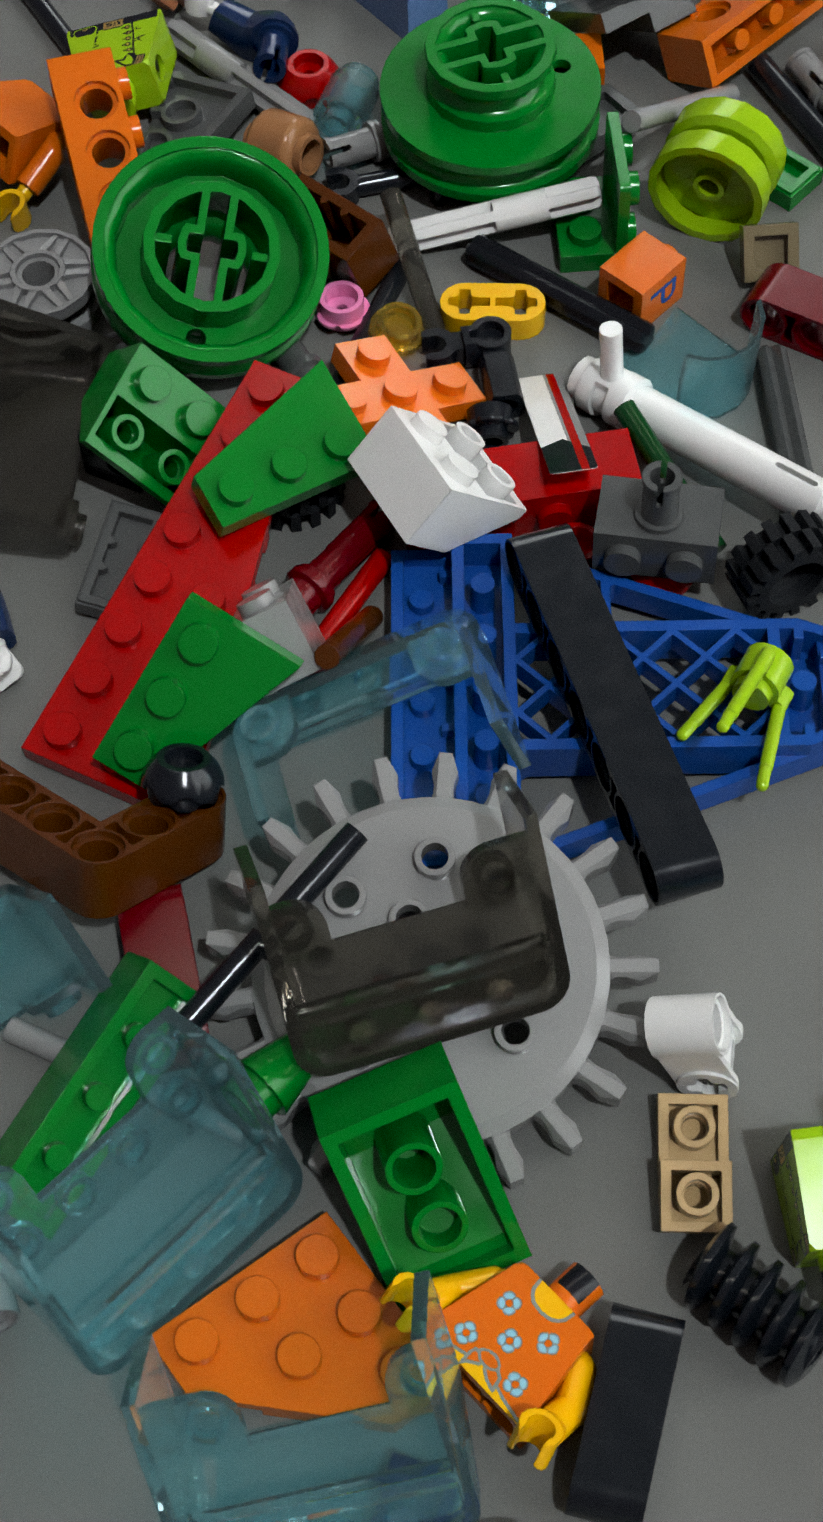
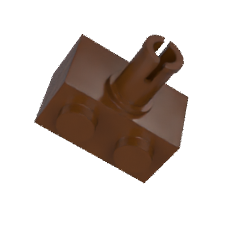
(357, 239)

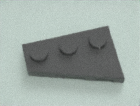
(197, 109)

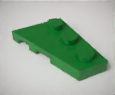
(282, 456)

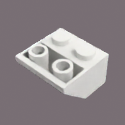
(434, 480)

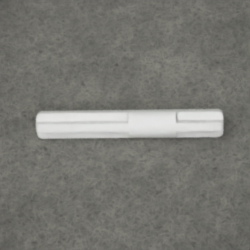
(506, 213)

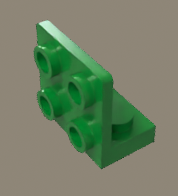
(594, 236)

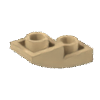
(693, 1163)

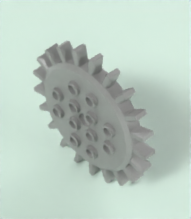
(501, 1081)

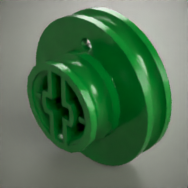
(479, 102)
(222, 195)

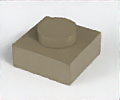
(767, 245)

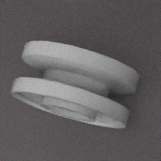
(49, 275)

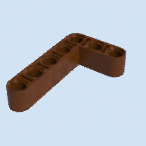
(105, 863)

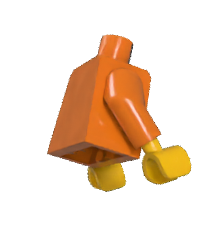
(29, 147)

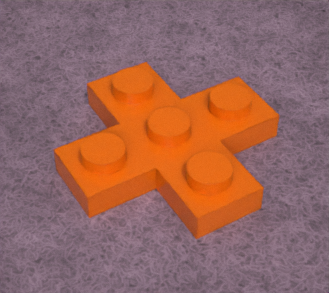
(380, 378)

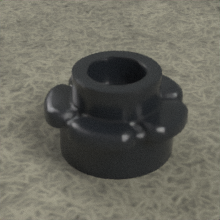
(493, 422)

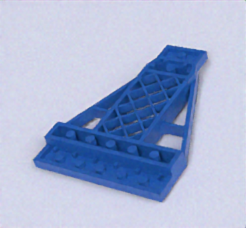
(455, 721)

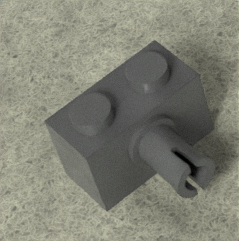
(658, 526)

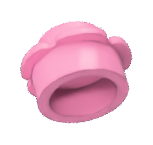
(342, 306)

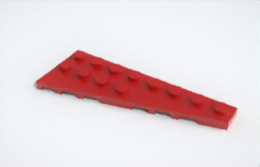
(175, 560)

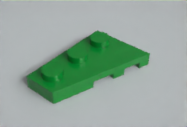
(193, 686)

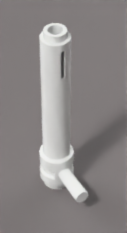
(604, 384)

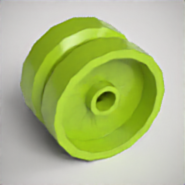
(717, 168)

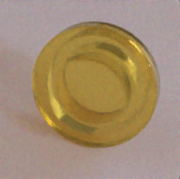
(400, 325)

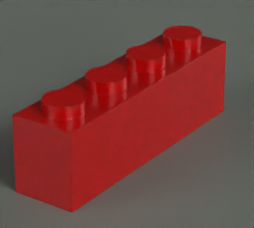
(563, 496)

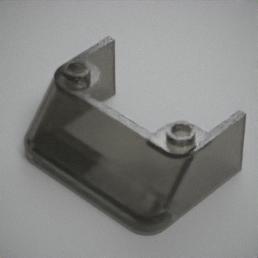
(425, 973)

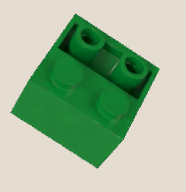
(146, 419)

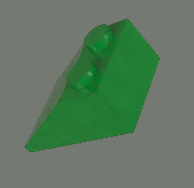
(417, 1169)

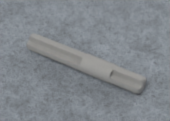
(227, 68)

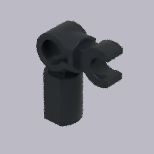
(483, 346)

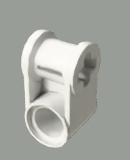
(695, 1041)

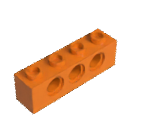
(726, 36)
(88, 84)

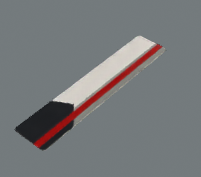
(556, 424)

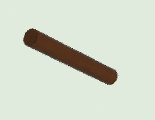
(348, 637)

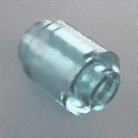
(347, 99)

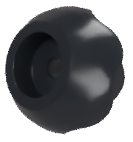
(182, 777)

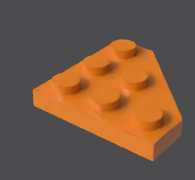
(290, 1331)

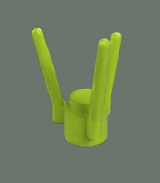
(754, 684)

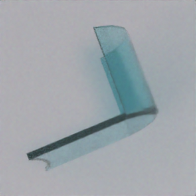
(697, 365)

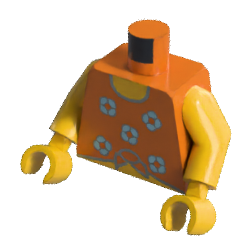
(518, 1346)

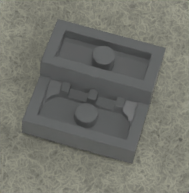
(625, 15)

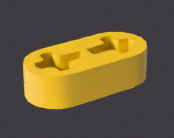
(495, 300)

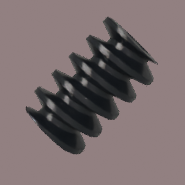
(757, 1305)

